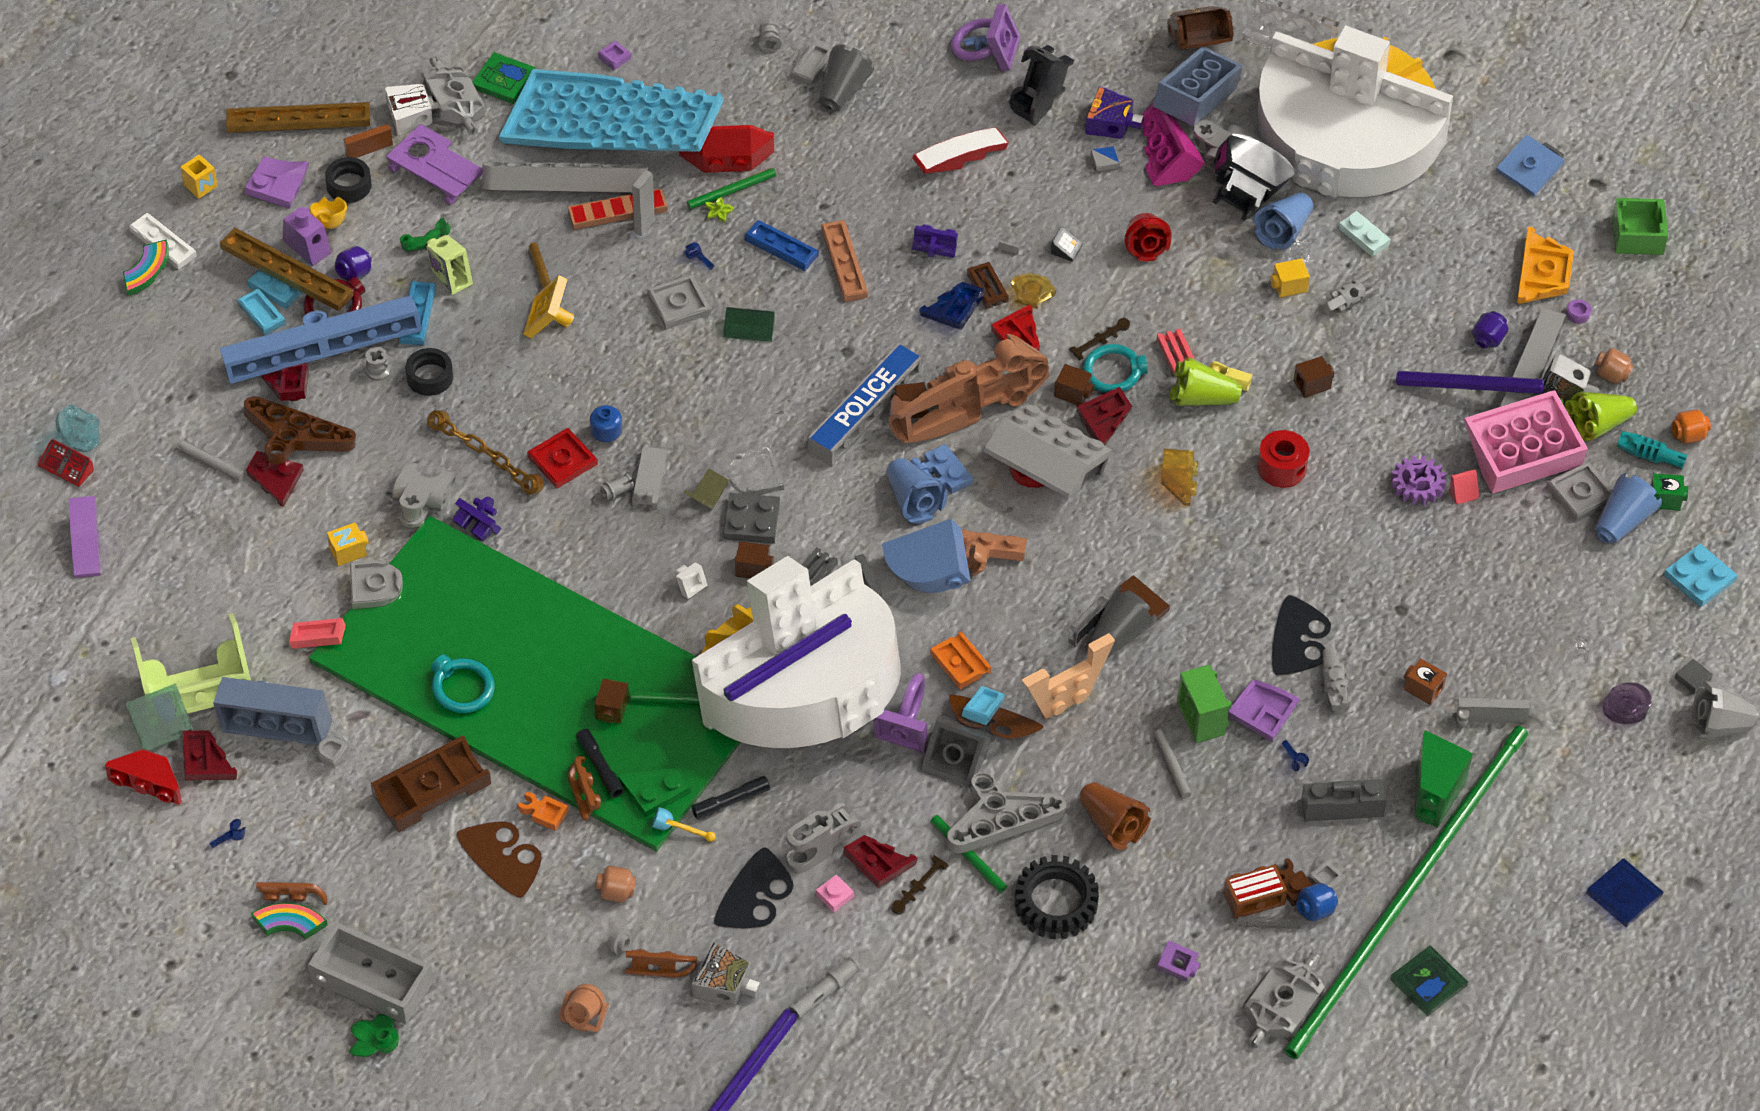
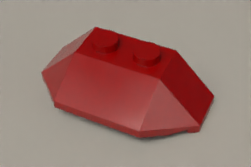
(732, 149)

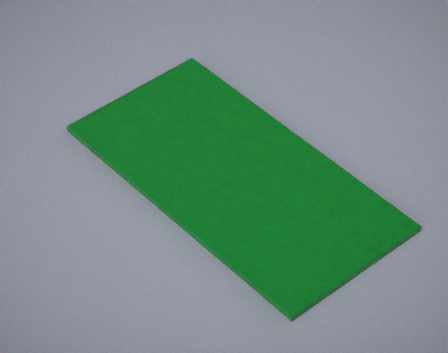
(547, 669)

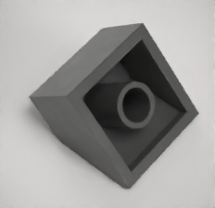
(956, 751)

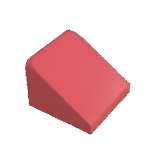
(1464, 487)

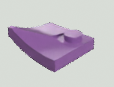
(277, 181)
(1263, 708)

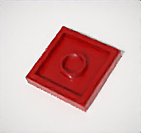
(562, 458)

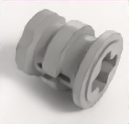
(769, 36)
(377, 363)

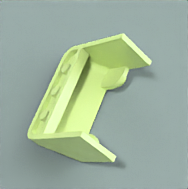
(198, 685)

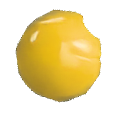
(329, 213)

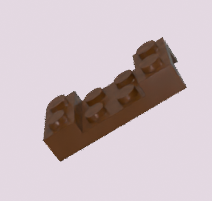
(429, 783)

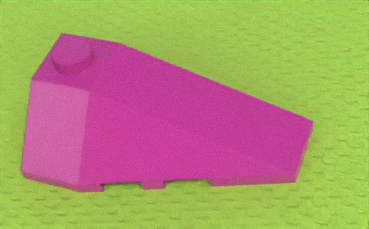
(1169, 149)

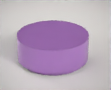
(1578, 311)

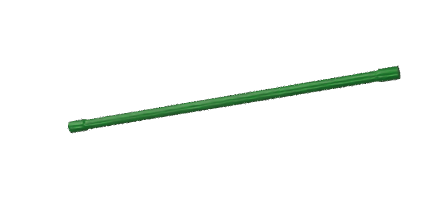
(1304, 1035)

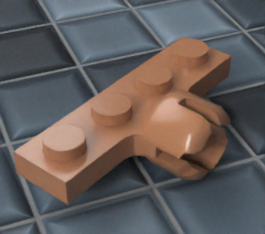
(988, 545)

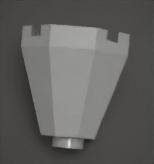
(1721, 712)

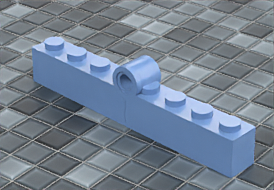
(320, 338)

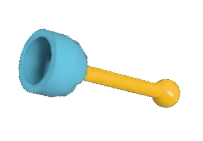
(664, 820)

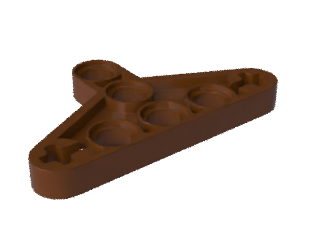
(304, 436)

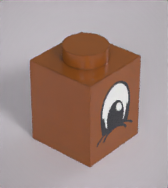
(1424, 681)

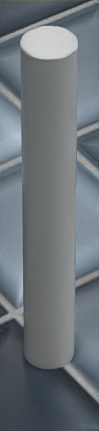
(211, 460)
(1172, 763)

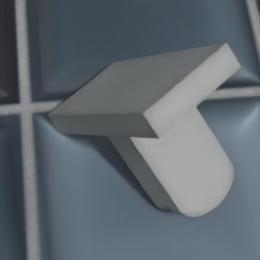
(1009, 247)

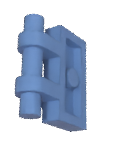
(946, 467)

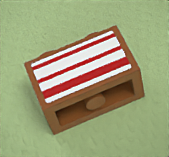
(1255, 891)

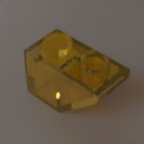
(1177, 474)

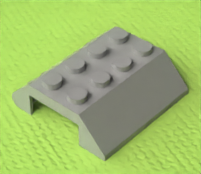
(1047, 450)

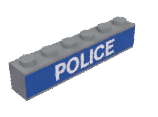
(863, 405)

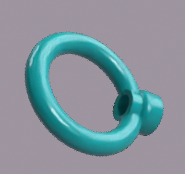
(1138, 366)
(445, 667)

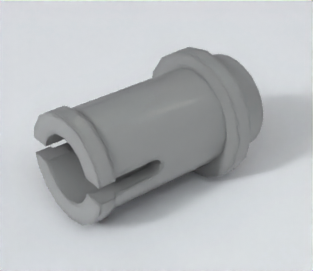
(611, 489)

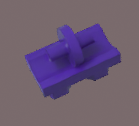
(935, 241)
(467, 513)

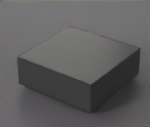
(1693, 675)

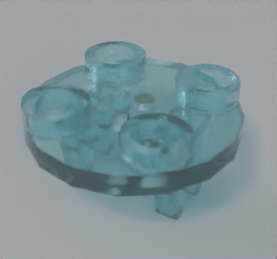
(77, 428)

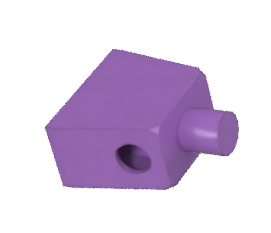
(302, 230)

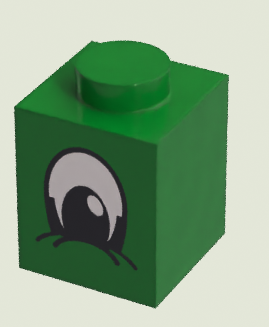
(1670, 490)

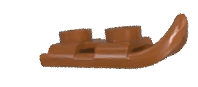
(583, 785)
(297, 891)
(665, 960)

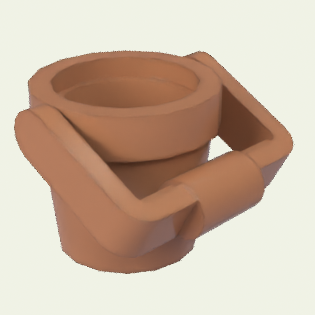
(582, 1006)

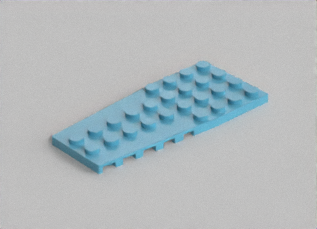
(608, 114)

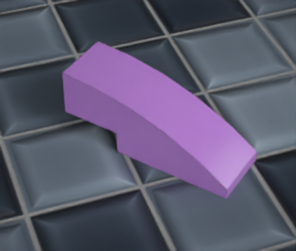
(84, 536)

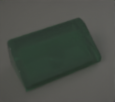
(749, 324)

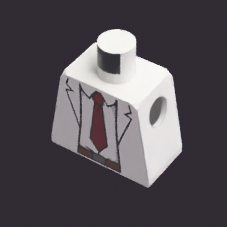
(410, 107)

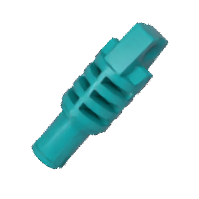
(1650, 449)

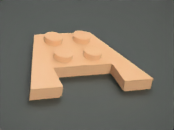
(1072, 685)

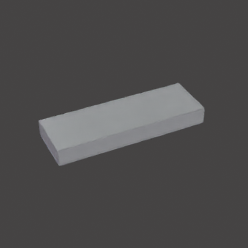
(643, 202)

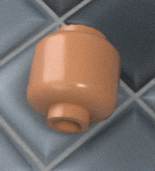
(1613, 366)
(615, 884)

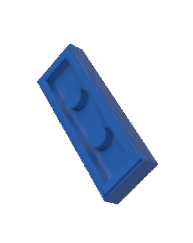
(781, 245)

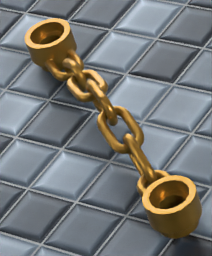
(444, 421)

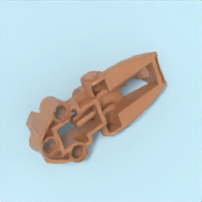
(968, 389)

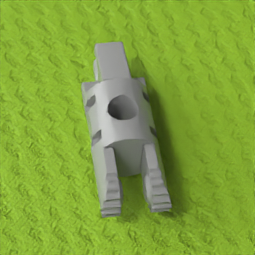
(1349, 294)
(1334, 679)

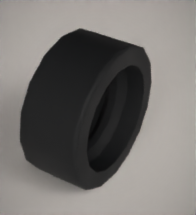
(347, 166)
(429, 386)

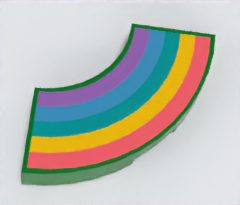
(147, 268)
(289, 918)

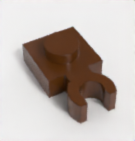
(1293, 881)

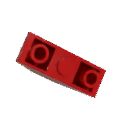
(145, 774)

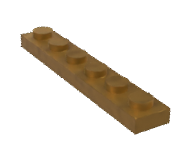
(298, 117)
(286, 269)

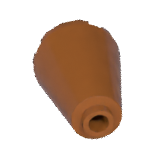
(1115, 814)

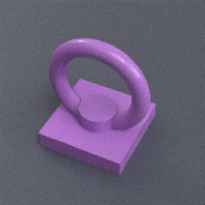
(1001, 37)
(902, 726)

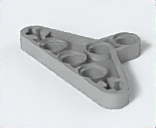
(1012, 809)

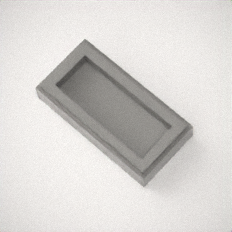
(811, 64)

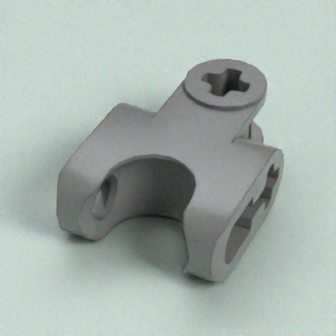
(1213, 139)
(420, 494)
(820, 834)

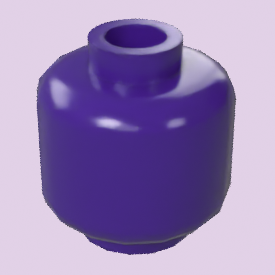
(353, 263)
(1490, 330)

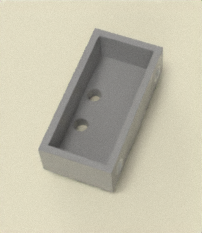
(340, 969)

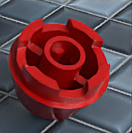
(1147, 237)

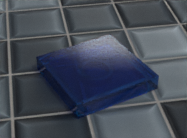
(1624, 892)

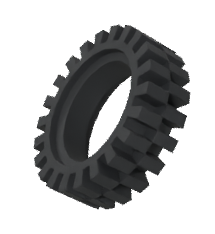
(1051, 923)

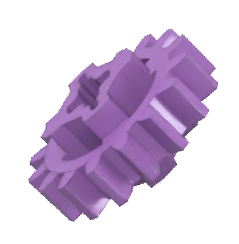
(1421, 480)

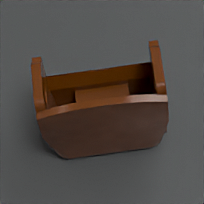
(1200, 27)

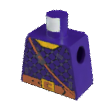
(1111, 115)

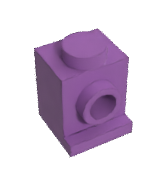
(1177, 952)

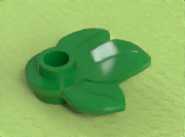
(374, 1036)

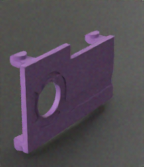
(439, 167)

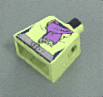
(449, 257)

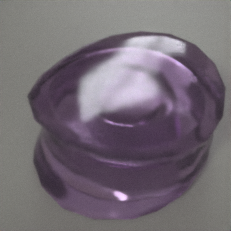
(1627, 703)

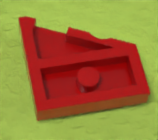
(1018, 324)

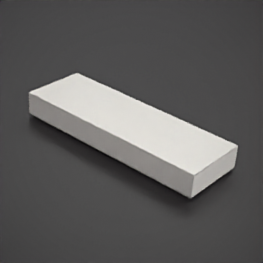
(151, 231)

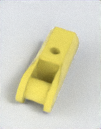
(1239, 376)

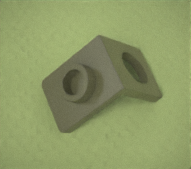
(709, 489)

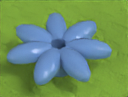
(978, 42)

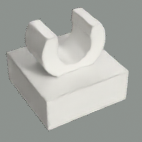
(691, 579)

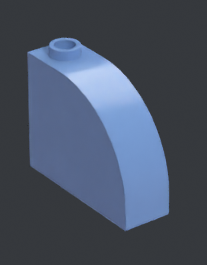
(930, 558)

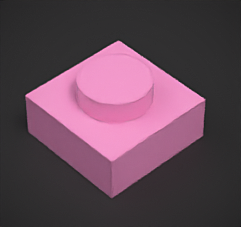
(835, 893)

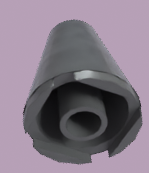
(843, 76)
(1124, 618)

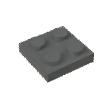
(752, 518)

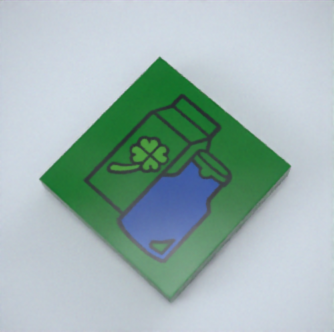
(502, 77)

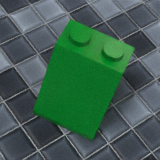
(1439, 777)

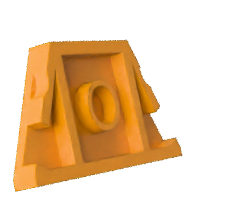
(1544, 268)

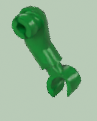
(411, 243)

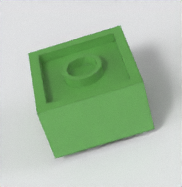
(1639, 226)
(1203, 703)

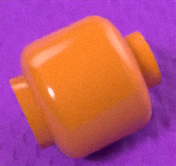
(1690, 426)

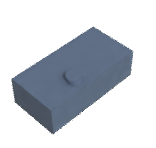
(1197, 86)
(272, 711)

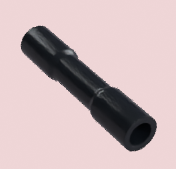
(593, 751)
(743, 792)

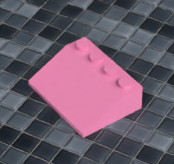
(1525, 441)

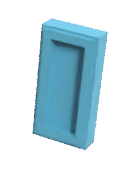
(261, 311)
(983, 705)

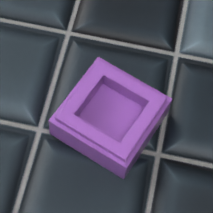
(614, 55)

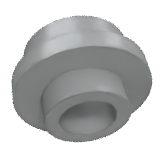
(619, 940)

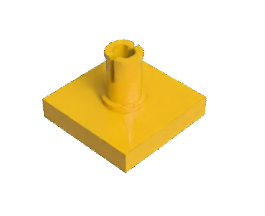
(546, 308)

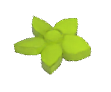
(719, 209)

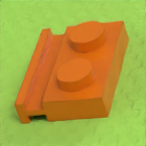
(960, 660)

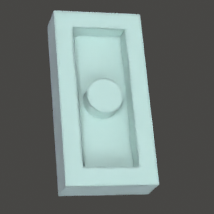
(1364, 234)

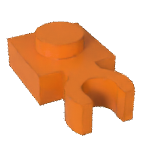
(544, 812)

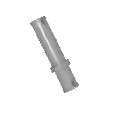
(833, 980)

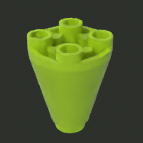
(1202, 385)
(1599, 412)

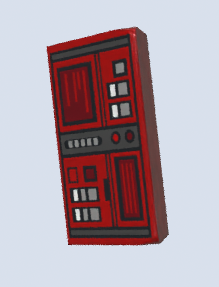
(66, 463)

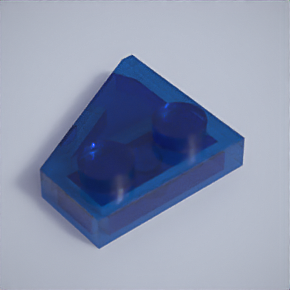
(955, 306)

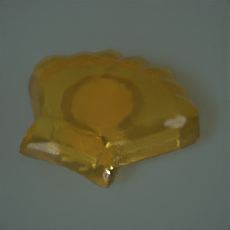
(1032, 289)

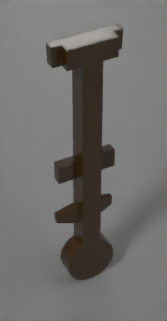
(1123, 324)
(899, 906)

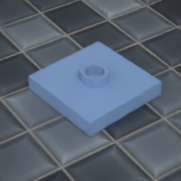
(1530, 165)

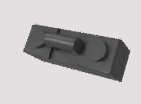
(1343, 800)

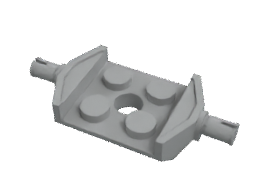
(459, 104)
(1280, 1016)

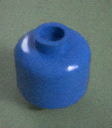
(606, 423)
(1316, 902)

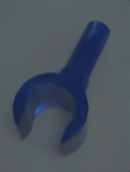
(694, 250)
(1295, 756)
(233, 833)

